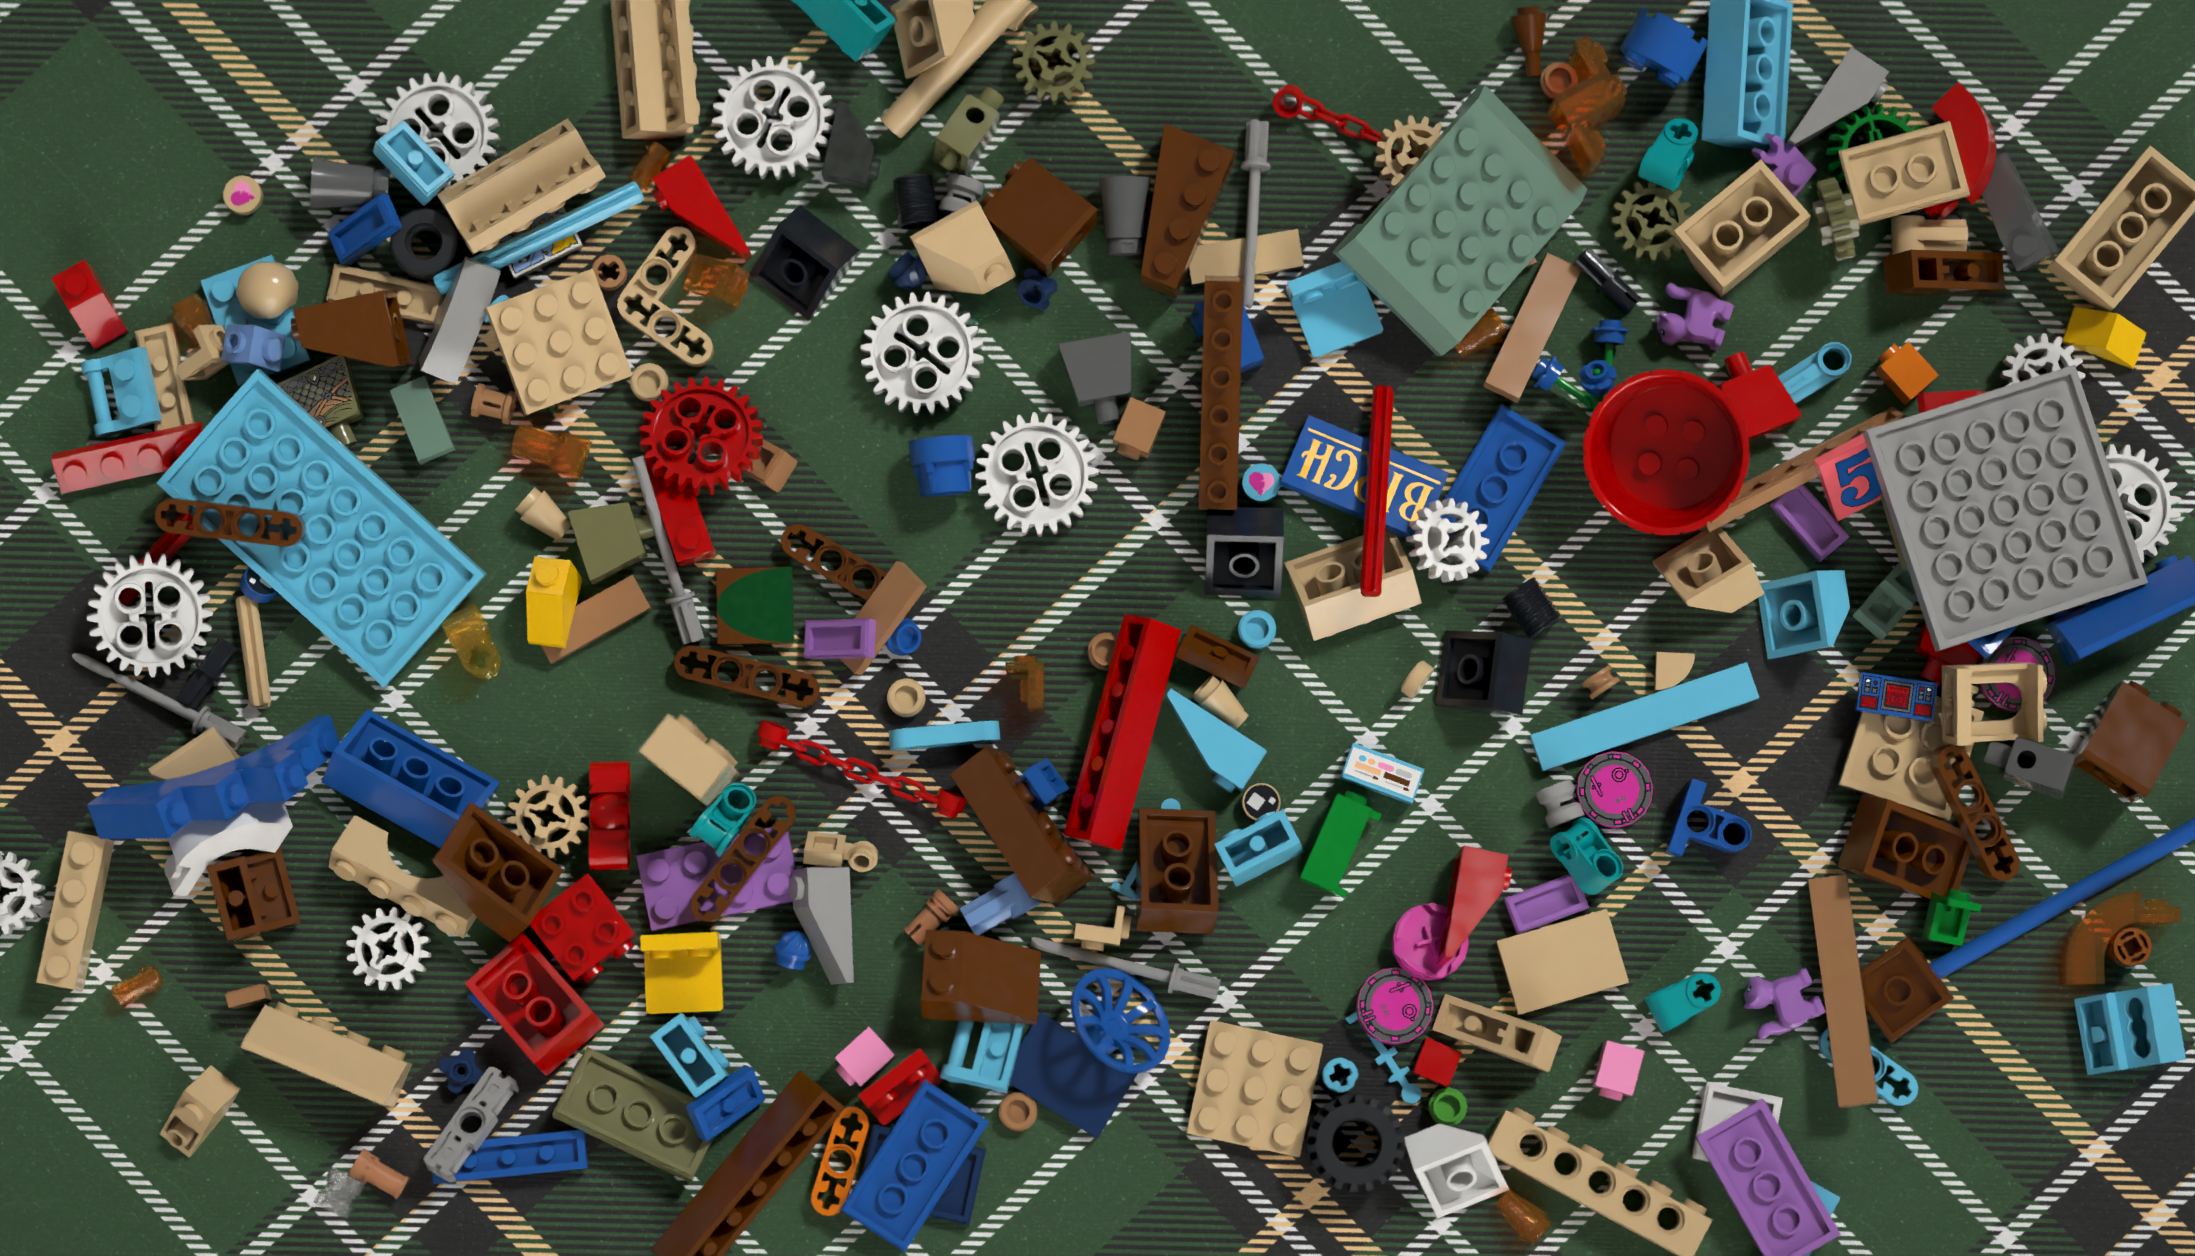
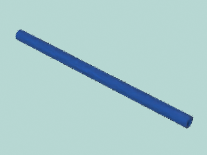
(2064, 899)

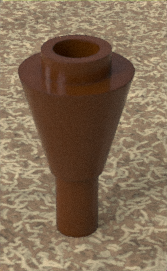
(1530, 30)

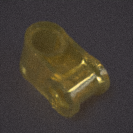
(470, 636)

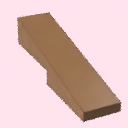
(1532, 328)

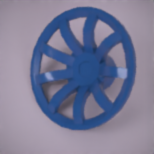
(1112, 1028)

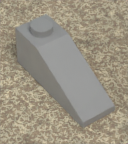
(1847, 91)
(824, 910)

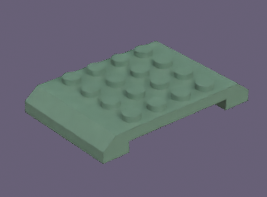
(1462, 222)

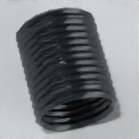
(915, 201)
(1532, 608)

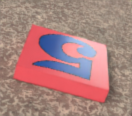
(1848, 478)

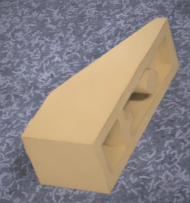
(1497, 1032)

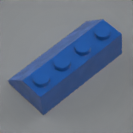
(2124, 613)
(406, 778)

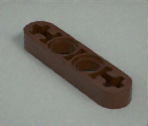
(230, 518)
(850, 562)
(746, 681)
(1979, 809)
(738, 855)

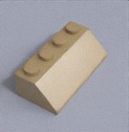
(328, 1055)

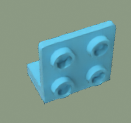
(1333, 309)

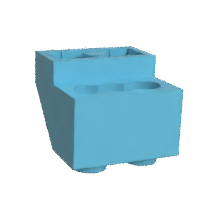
(2130, 1029)

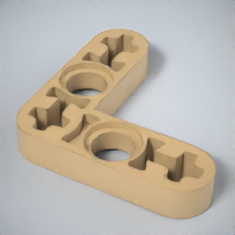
(653, 295)

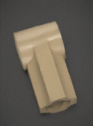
(1920, 234)

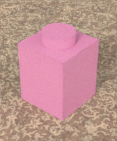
(863, 1058)
(1617, 1070)

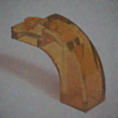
(2086, 941)

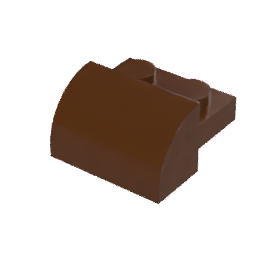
(253, 895)

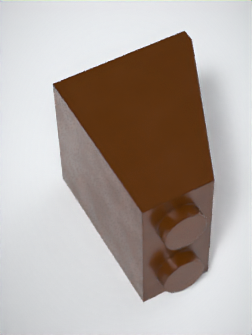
(1039, 215)
(356, 328)
(2129, 741)

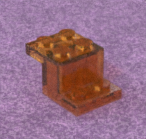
(1587, 105)

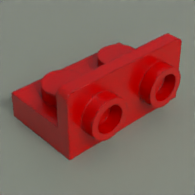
(895, 1090)

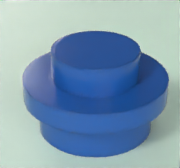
(905, 638)

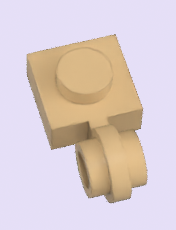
(832, 849)

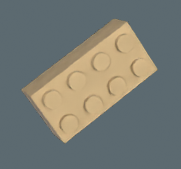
(2126, 231)
(682, 754)

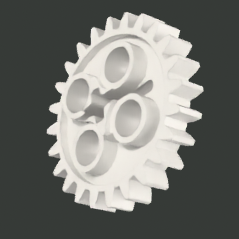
(742, 104)
(463, 112)
(901, 380)
(1069, 464)
(2134, 473)
(115, 616)

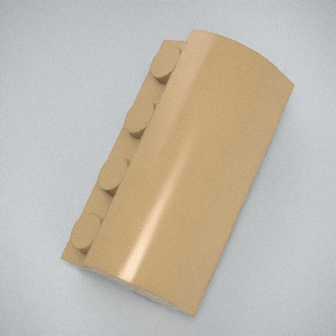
(655, 68)
(521, 187)

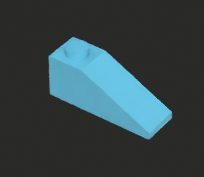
(1221, 747)

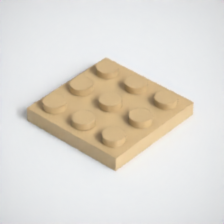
(558, 341)
(1893, 760)
(1254, 1088)

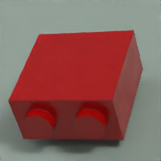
(583, 929)

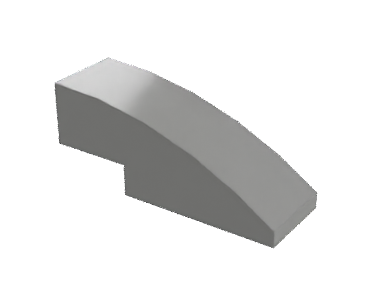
(459, 320)

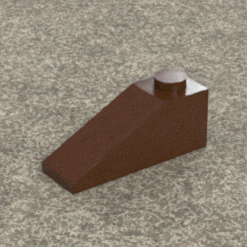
(1943, 272)

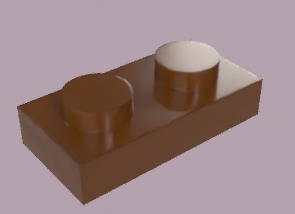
(1217, 656)

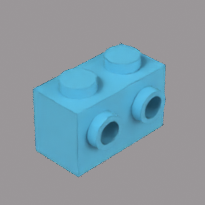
(1259, 847)
(690, 1055)

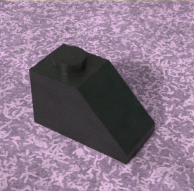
(850, 152)

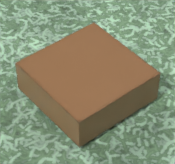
(248, 996)

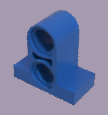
(1715, 823)

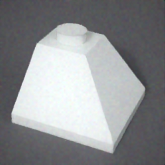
(1454, 1167)

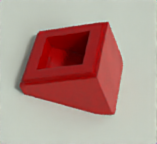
(1436, 1062)

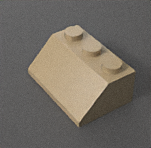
(1741, 228)
(1330, 586)

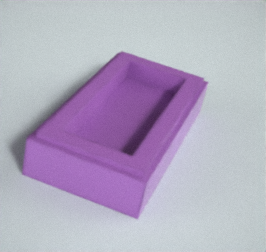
(1809, 521)
(839, 639)
(1545, 903)

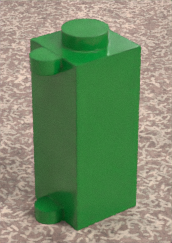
(1337, 842)

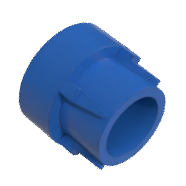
(942, 464)

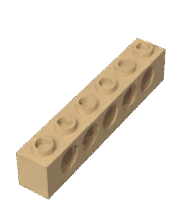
(1680, 1240)

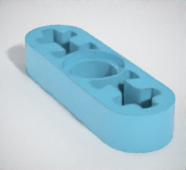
(944, 735)
(1897, 1073)

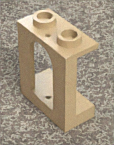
(1956, 703)

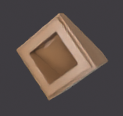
(772, 467)

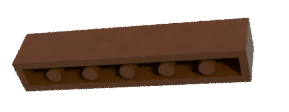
(752, 1171)

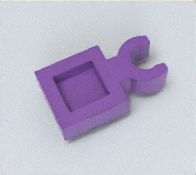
(1786, 163)

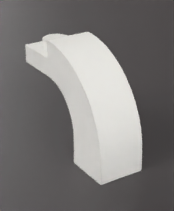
(201, 842)

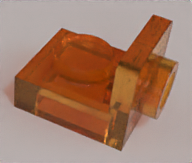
(716, 279)
(1033, 688)

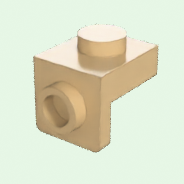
(1096, 937)

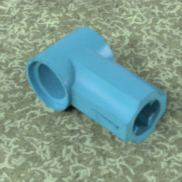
(1812, 373)

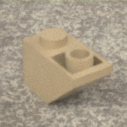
(199, 1110)

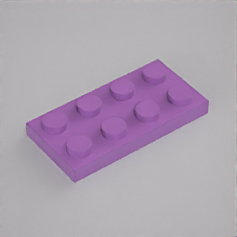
(676, 873)
(1767, 1183)

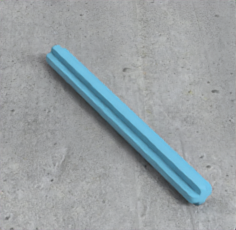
(550, 232)

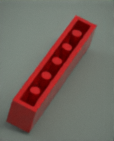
(1122, 732)

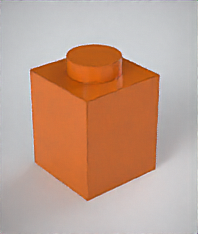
(1905, 372)

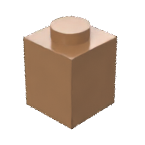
(1138, 429)

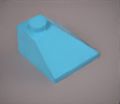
(1803, 612)

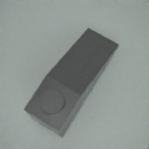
(2017, 217)

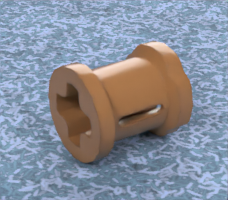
(506, 401)

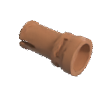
(938, 909)
(369, 1169)

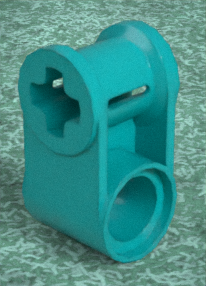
(1670, 154)
(721, 821)
(1589, 857)
(1676, 1001)

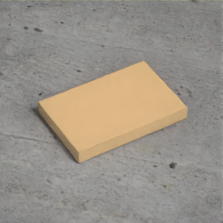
(1904, 173)
(1562, 961)

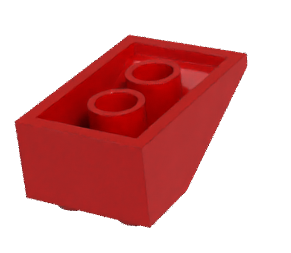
(534, 1004)

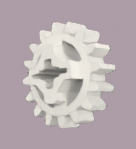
(2049, 361)
(1432, 537)
(27, 890)
(378, 964)

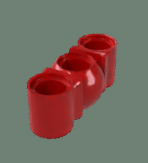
(609, 815)

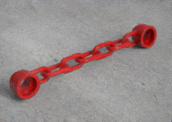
(1290, 110)
(773, 735)

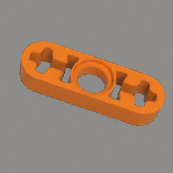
(840, 1191)

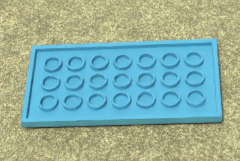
(368, 561)

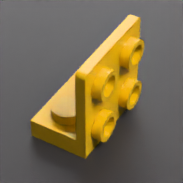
(683, 972)

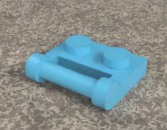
(132, 389)
(993, 1059)

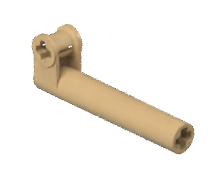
(933, 83)

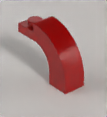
(1974, 143)

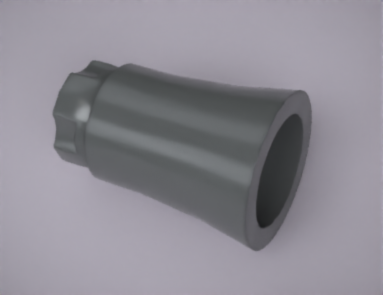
(345, 184)
(1124, 213)

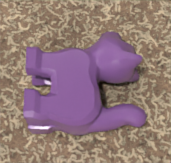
(1698, 320)
(1786, 998)

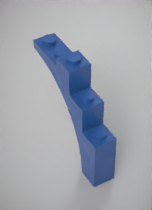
(216, 793)

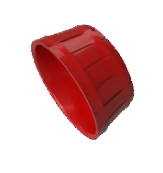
(1666, 452)

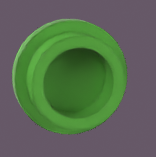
(1447, 1106)

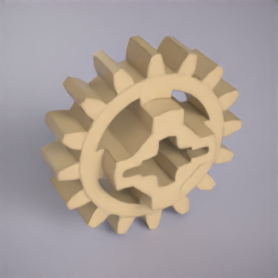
(1408, 142)
(553, 799)

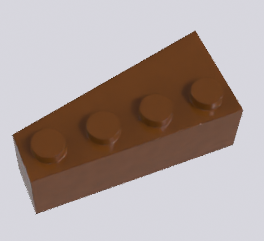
(1184, 198)
(1021, 827)

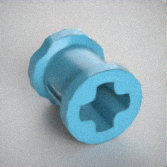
(1350, 1080)

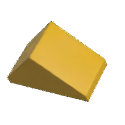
(2104, 335)

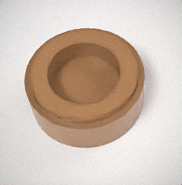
(1018, 1111)

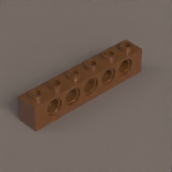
(1220, 392)

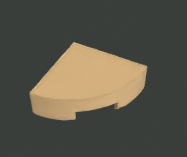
(1671, 669)

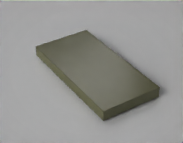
(633, 1114)

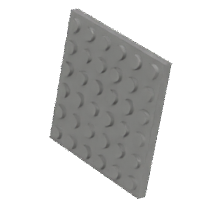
(2005, 507)

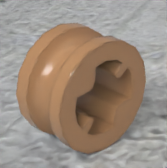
(609, 261)
(1600, 682)

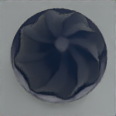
(908, 272)

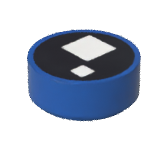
(255, 587)

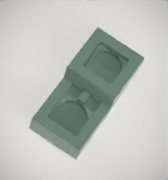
(422, 420)
(1887, 603)

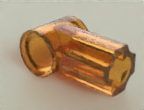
(561, 451)

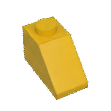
(551, 601)

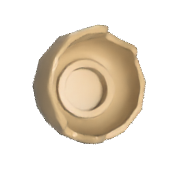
(267, 290)

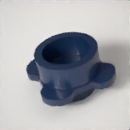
(1030, 295)
(451, 1066)

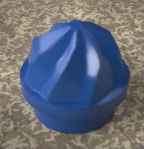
(792, 950)

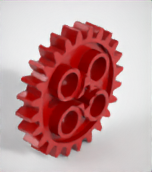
(668, 426)

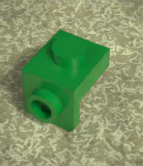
(1949, 916)

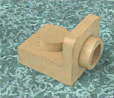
(206, 359)

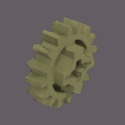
(1039, 55)
(1638, 215)
(1835, 219)

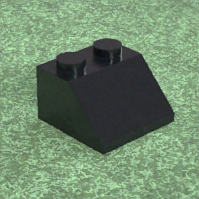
(804, 262)
(1244, 552)
(1483, 672)

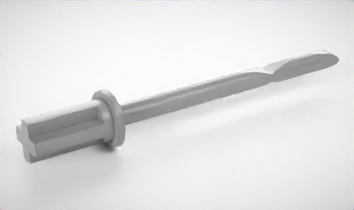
(1254, 162)
(682, 602)
(201, 720)
(1178, 979)

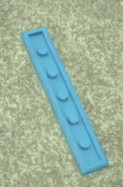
(1644, 717)

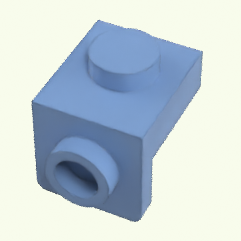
(253, 347)

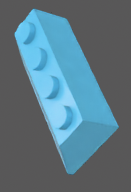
(1747, 72)

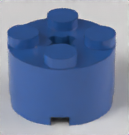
(1662, 47)

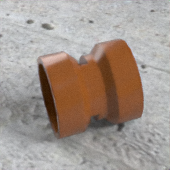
(2122, 946)

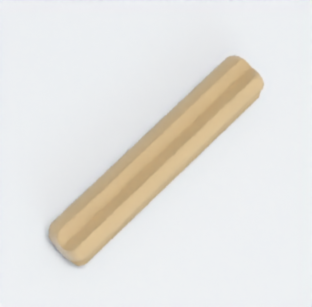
(253, 652)

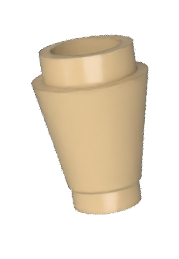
(543, 514)
(1220, 702)

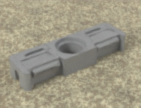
(454, 1144)

